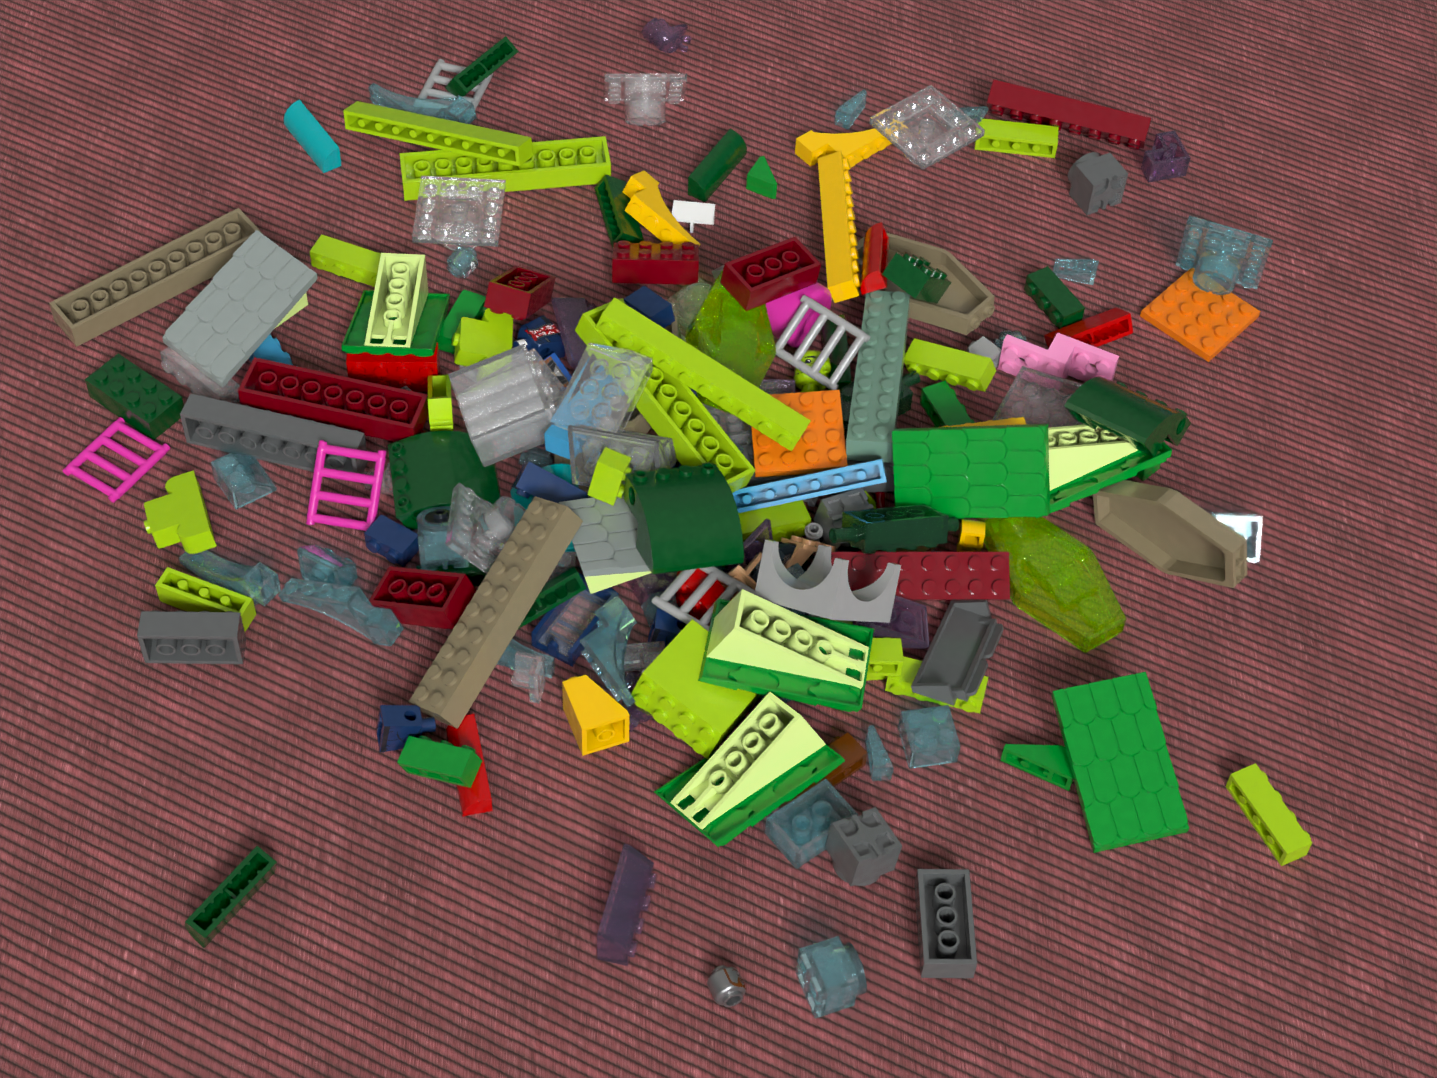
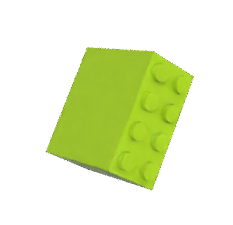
(690, 708)

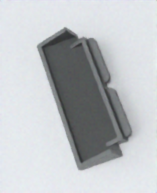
(958, 652)

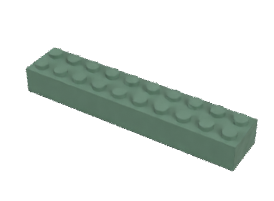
(878, 377)

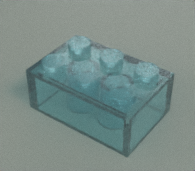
(805, 823)

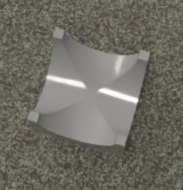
(825, 588)

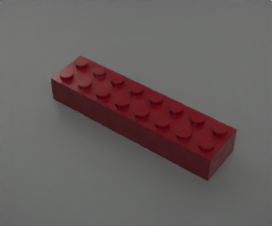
(1068, 114)
(334, 400)
(934, 574)

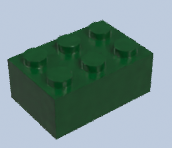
(917, 277)

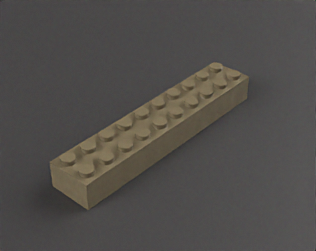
(151, 278)
(496, 611)

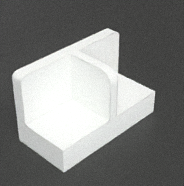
(693, 213)

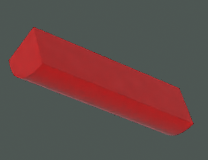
(874, 259)
(1098, 328)
(478, 797)

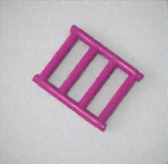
(320, 471)
(129, 479)

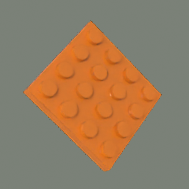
(1198, 317)
(818, 448)

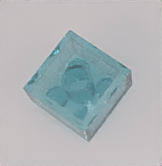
(929, 736)

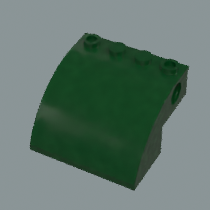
(1127, 414)
(430, 467)
(684, 518)

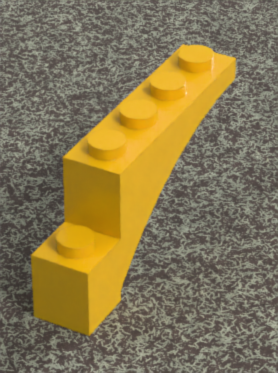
(854, 145)
(651, 211)

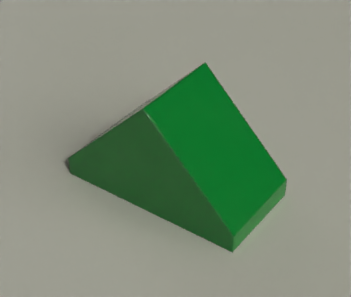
(761, 179)

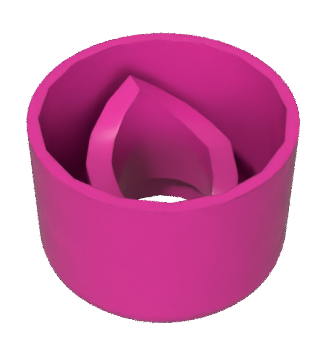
(784, 308)

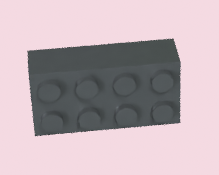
(192, 637)
(945, 923)

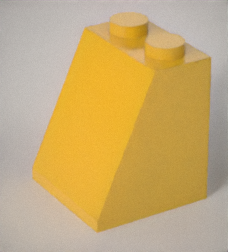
(594, 715)

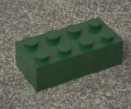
(135, 396)

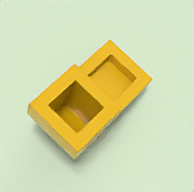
(971, 536)

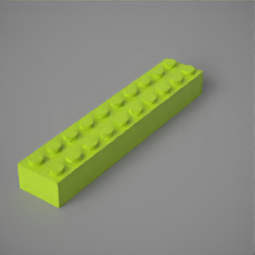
(552, 166)
(679, 415)

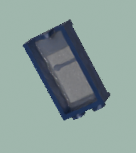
(568, 623)

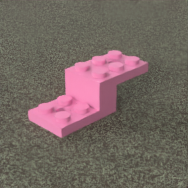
(1063, 358)

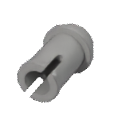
(813, 532)

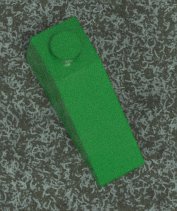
(1042, 761)

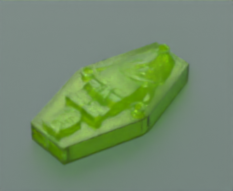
(732, 336)
(1057, 580)

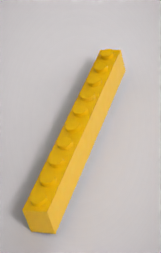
(839, 227)

